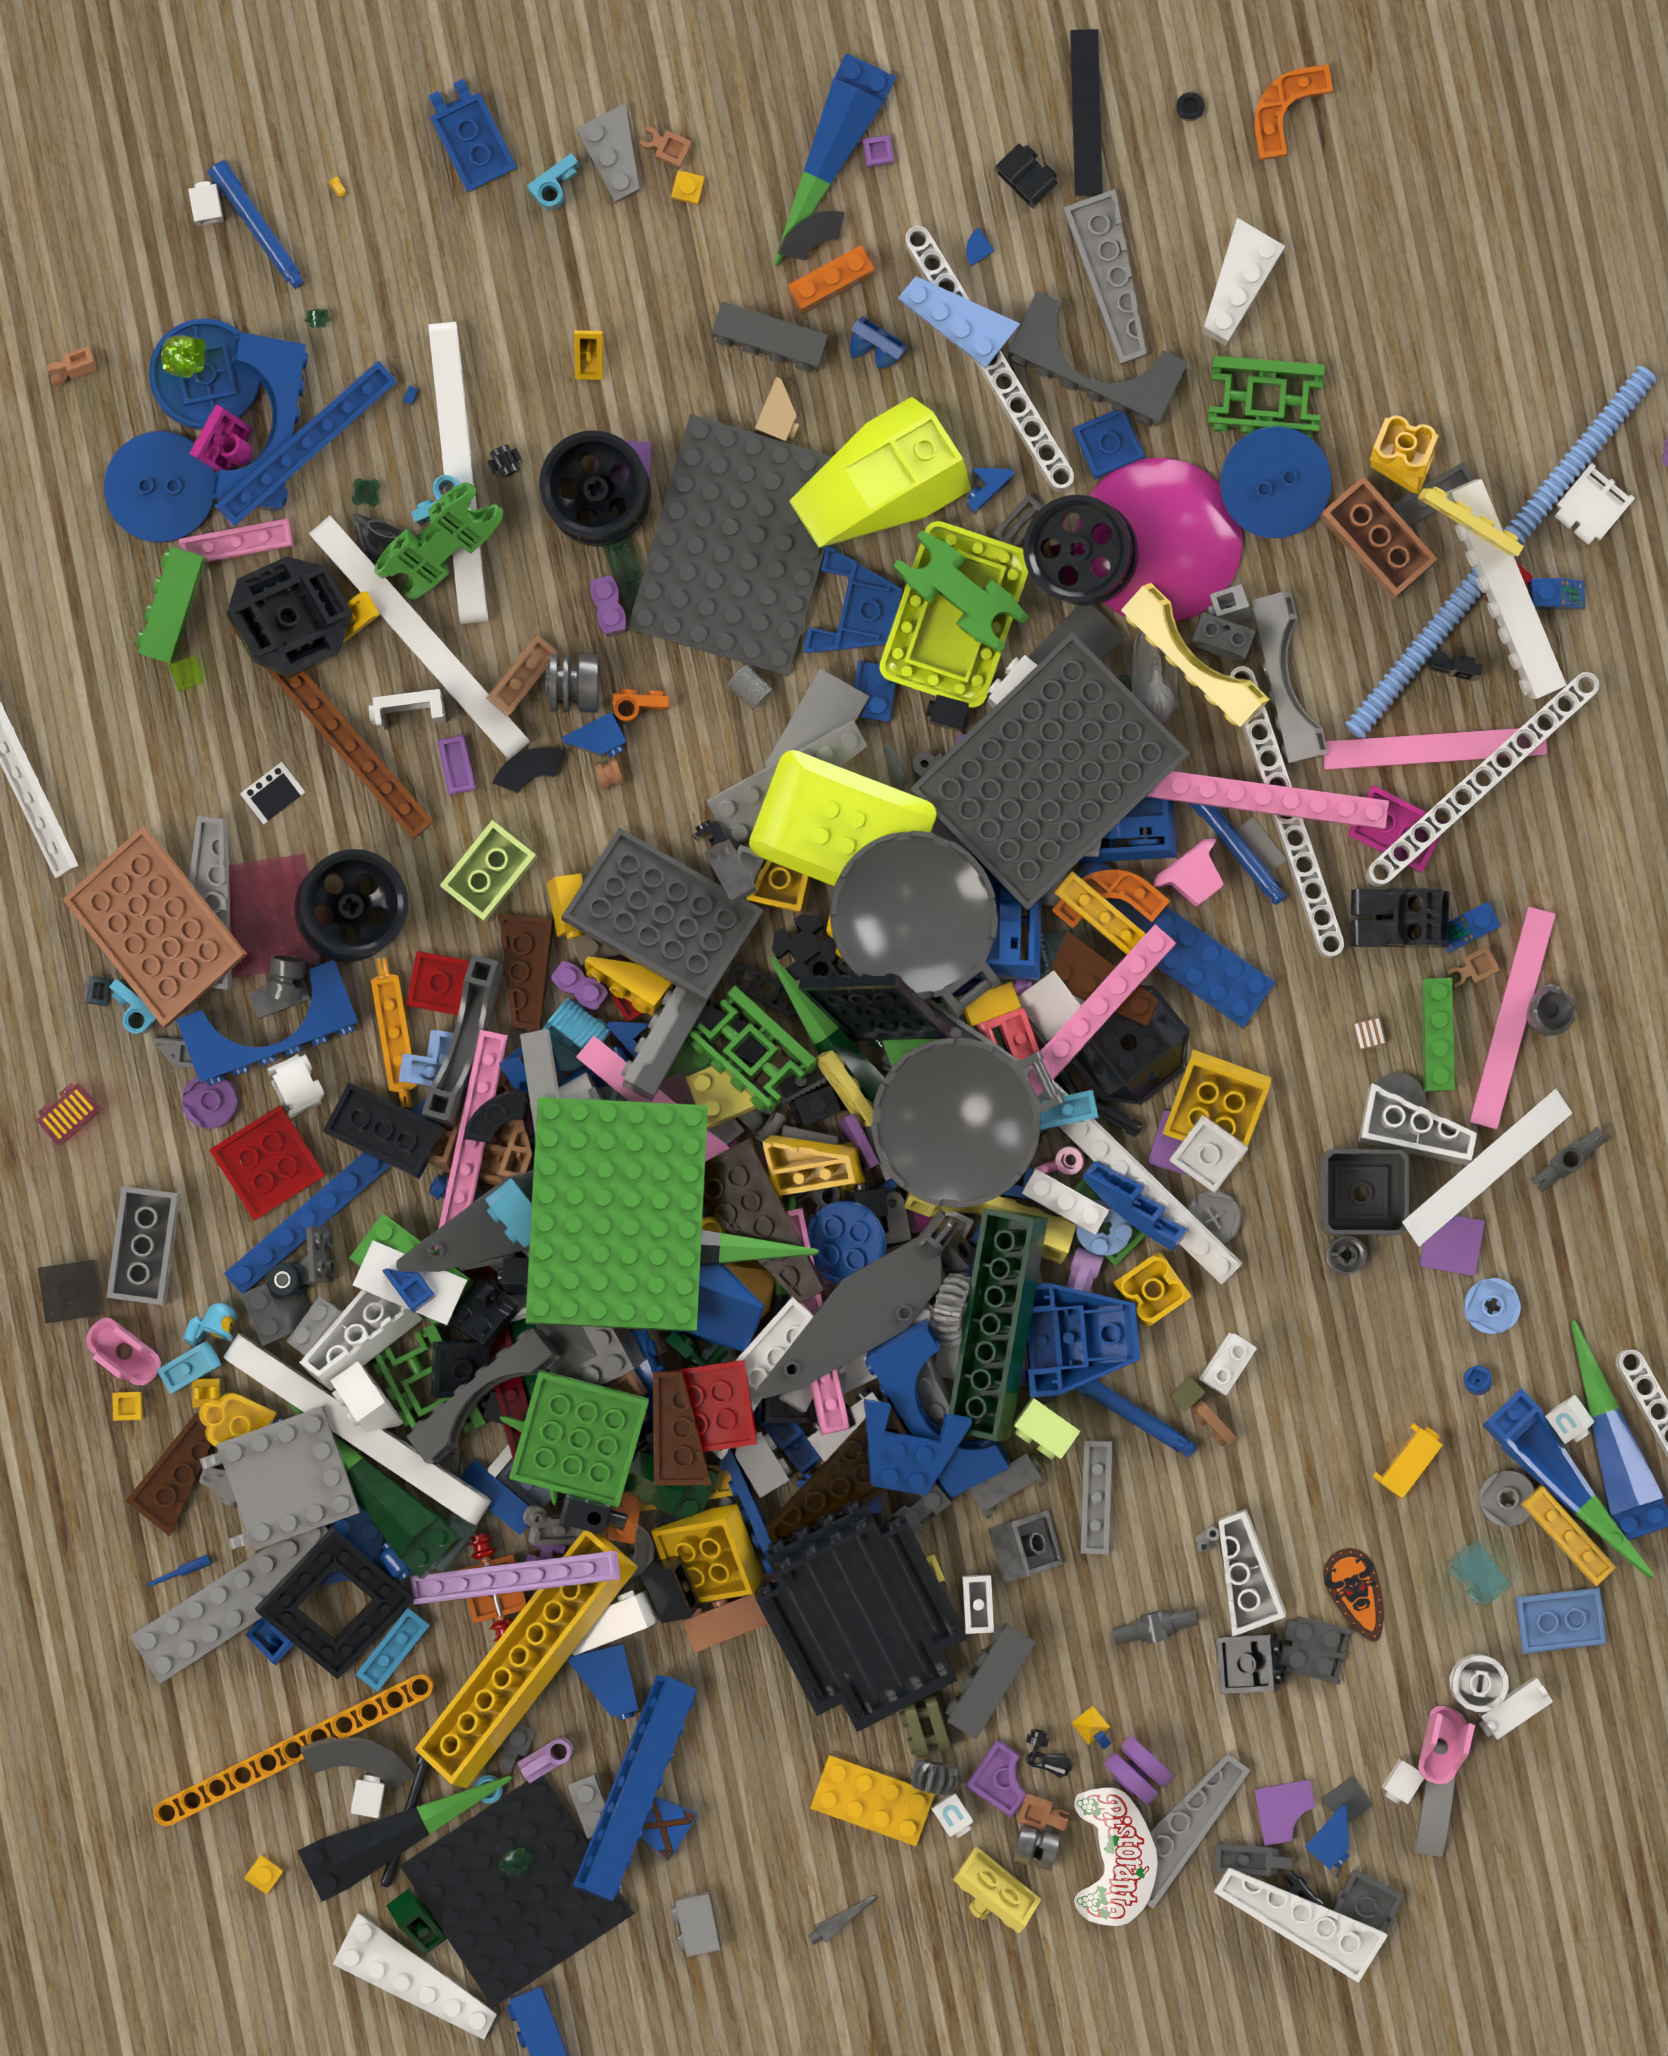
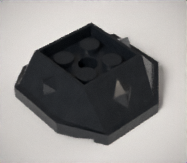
(304, 594)
(1138, 1073)

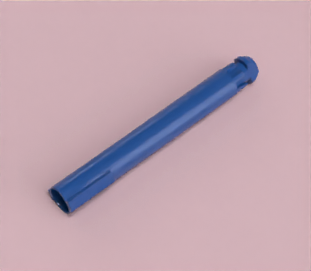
(232, 189)
(1241, 851)
(1137, 1416)

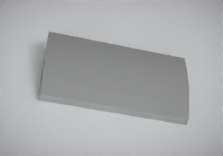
(823, 709)

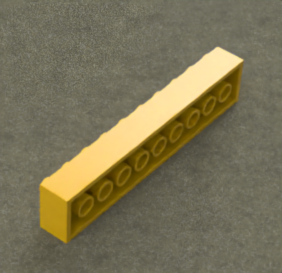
(519, 1669)

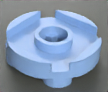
(1110, 1244)
(1506, 1299)

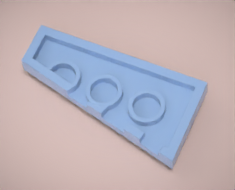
(966, 324)

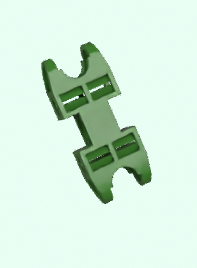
(427, 553)

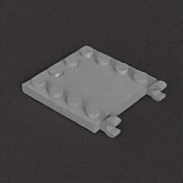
(286, 1479)

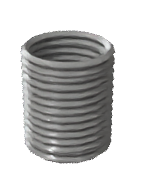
(749, 687)

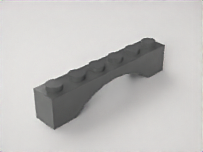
(477, 1002)
(441, 1431)

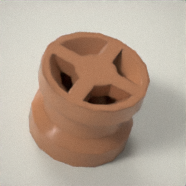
(609, 773)

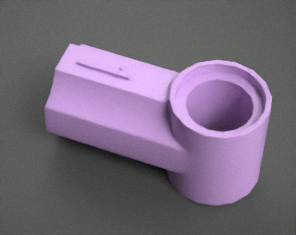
(1084, 1269)
(544, 1760)

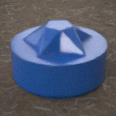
(1477, 1380)

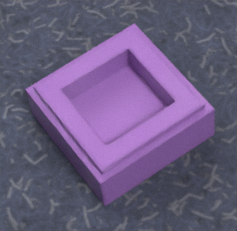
(878, 151)

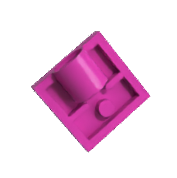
(223, 441)

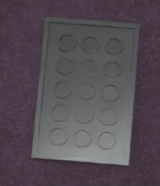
(662, 915)

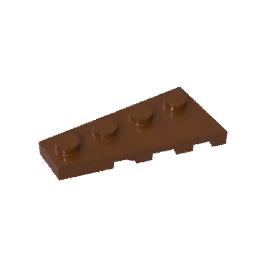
(527, 959)
(1085, 970)
(676, 1437)
(171, 1479)

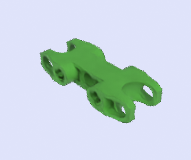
(976, 604)

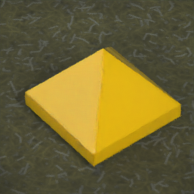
(1089, 1724)

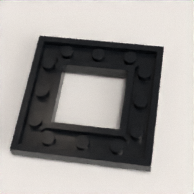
(332, 1653)

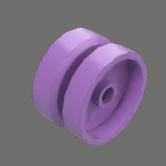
(1137, 1772)

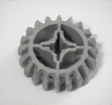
(951, 1309)

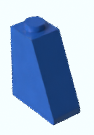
(608, 1678)

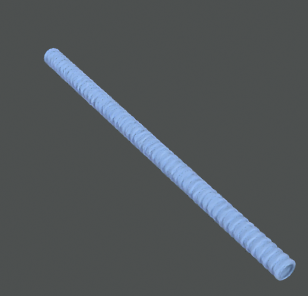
(1521, 527)

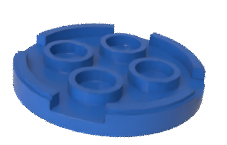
(846, 1239)

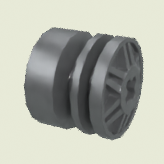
(573, 683)

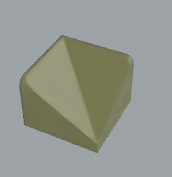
(1187, 1394)

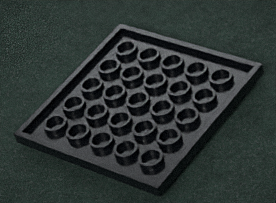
(505, 1924)

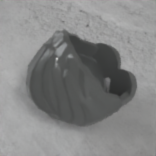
(1549, 1011)

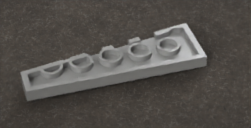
(211, 873)

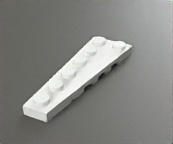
(770, 1347)
(1321, 1931)
(394, 1968)

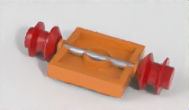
(497, 1605)

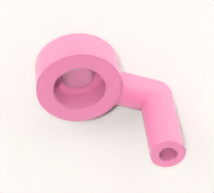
(1061, 1162)

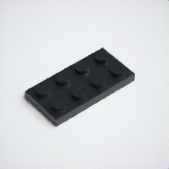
(383, 1130)

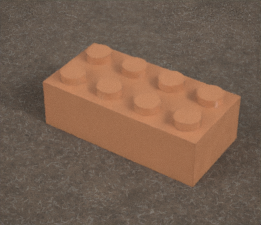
(1378, 537)

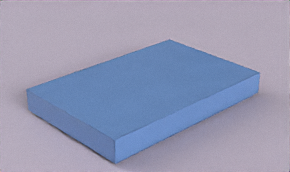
(1560, 1620)

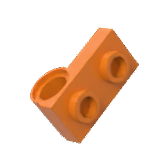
(653, 700)

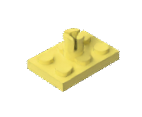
(995, 1891)

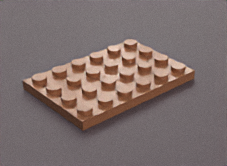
(154, 927)

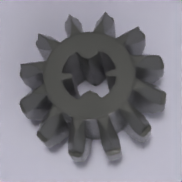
(934, 1777)

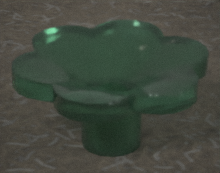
(515, 1862)

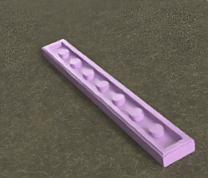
(516, 1577)

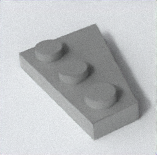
(611, 151)

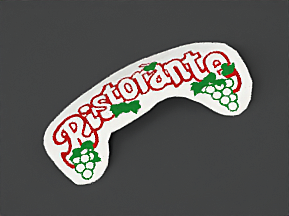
(1127, 1857)

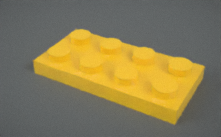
(872, 1800)

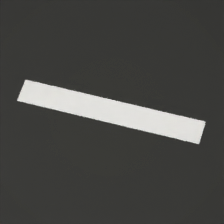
(1487, 1167)

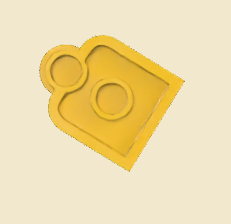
(233, 1417)

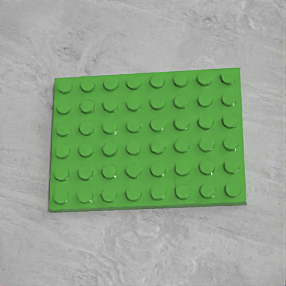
(616, 1214)

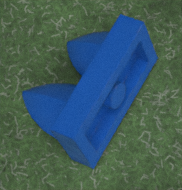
(868, 334)

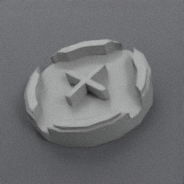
(1217, 1213)

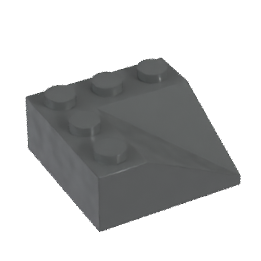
(593, 1352)

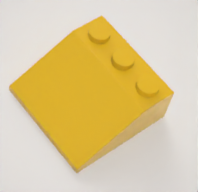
(1220, 1092)
(714, 1552)

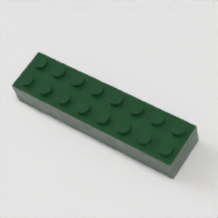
(997, 1321)

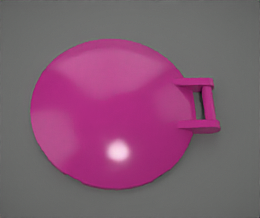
(1181, 529)

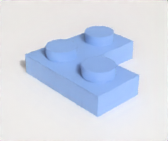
(423, 1069)

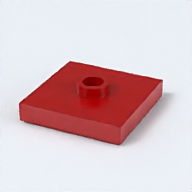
(437, 983)

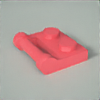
(1015, 1033)

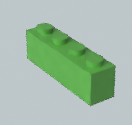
(171, 604)
(1437, 1035)

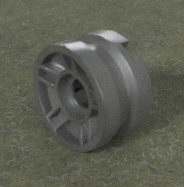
(1337, 1263)

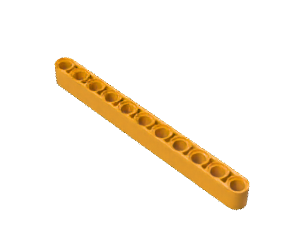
(280, 1752)

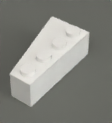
(1242, 275)
(1403, 1126)
(358, 1335)
(1249, 1582)

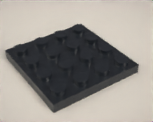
(874, 1007)

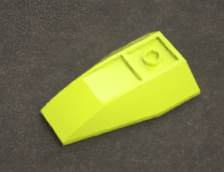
(883, 477)

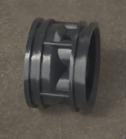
(563, 466)
(1120, 551)
(389, 896)

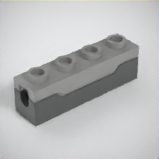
(663, 1043)

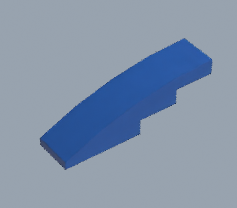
(1126, 1199)
(792, 1442)

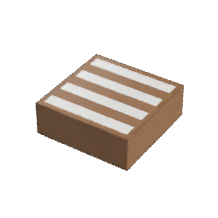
(1369, 1033)

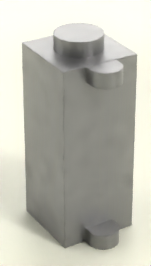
(1001, 1486)

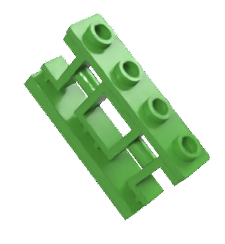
(1267, 372)
(768, 1033)
(408, 1399)

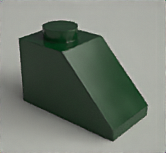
(416, 1921)

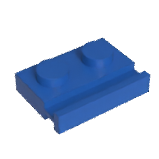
(880, 690)

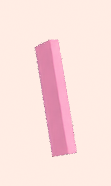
(240, 541)

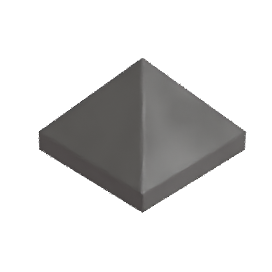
(96, 990)

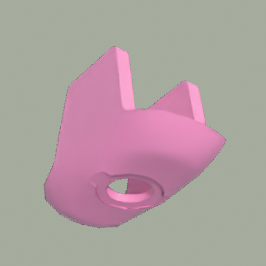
(1193, 874)
(103, 1341)
(1452, 1728)

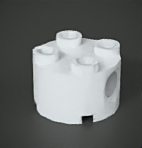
(295, 1085)
(1478, 1682)

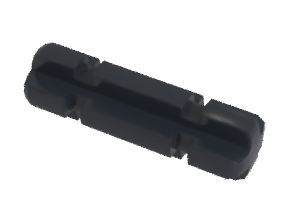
(1118, 1118)

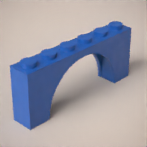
(217, 1056)

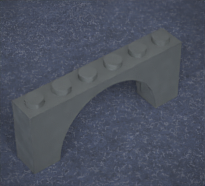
(1143, 396)

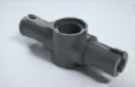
(1580, 1149)
(1155, 1626)

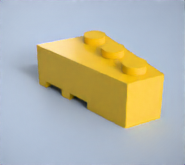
(809, 1165)

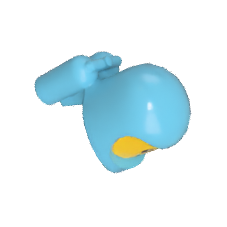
(216, 1323)

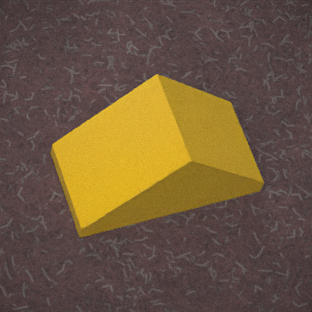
(589, 355)

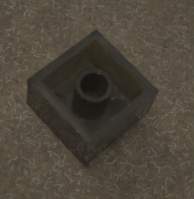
(71, 1291)

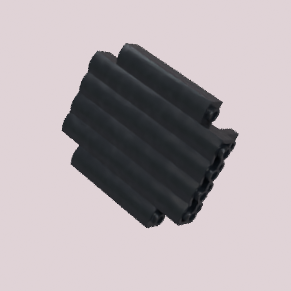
(859, 1614)

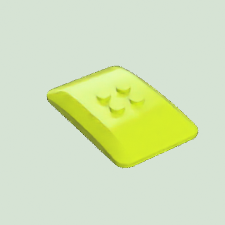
(927, 645)
(826, 814)

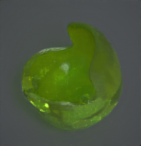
(183, 355)

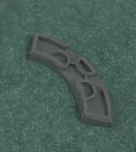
(358, 1753)

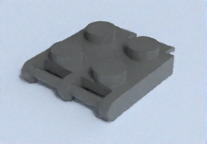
(1314, 1649)

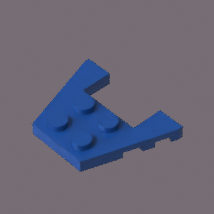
(866, 611)
(905, 1460)
(363, 1534)

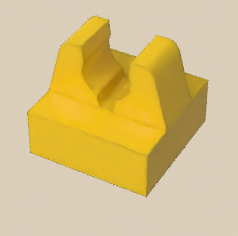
(205, 1390)

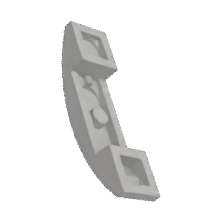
(1434, 1814)

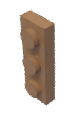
(521, 675)

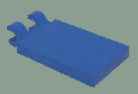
(471, 138)

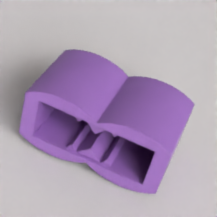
(609, 612)
(573, 982)

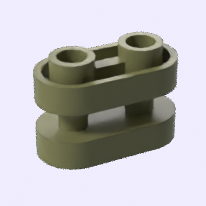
(918, 1742)

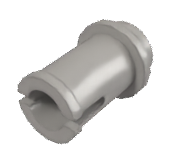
(771, 1126)

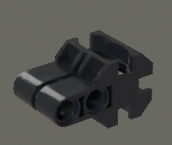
(1398, 931)
(805, 948)

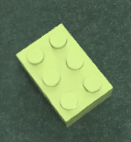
(488, 871)
(1045, 1428)

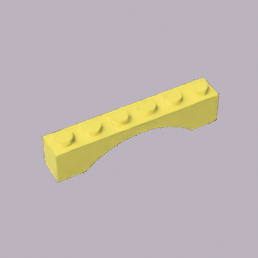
(1153, 615)
(1058, 1231)

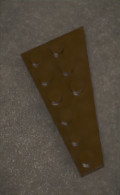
(749, 1206)
(833, 1485)

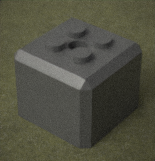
(1382, 1173)

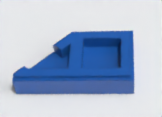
(410, 1287)

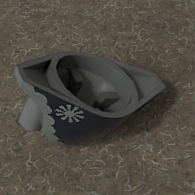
(374, 535)

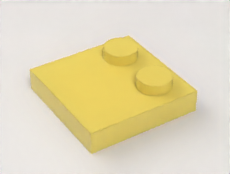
(719, 1094)

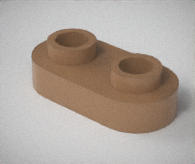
(1221, 1433)

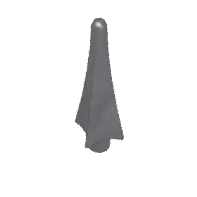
(829, 1927)

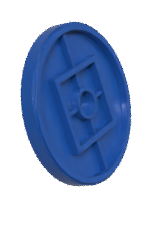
(220, 383)
(1275, 482)
(158, 487)

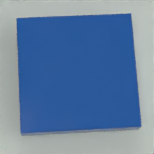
(1108, 443)

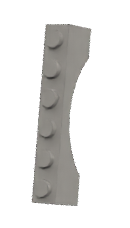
(1275, 623)

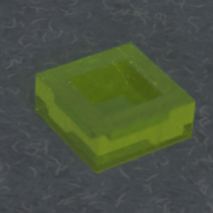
(186, 673)

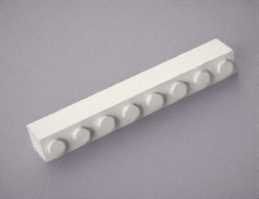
(1508, 599)

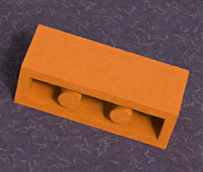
(831, 279)

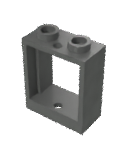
(1222, 642)

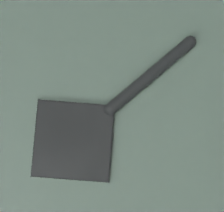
(1353, 1797)

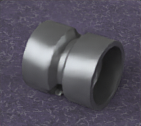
(1025, 1848)

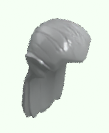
(1154, 680)

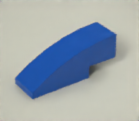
(504, 1503)

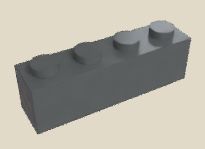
(769, 336)

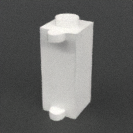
(1515, 1709)

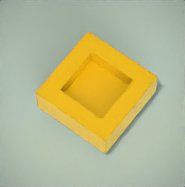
(687, 187)
(127, 1406)
(264, 1874)

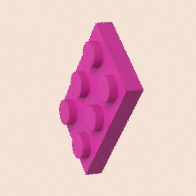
(1400, 819)

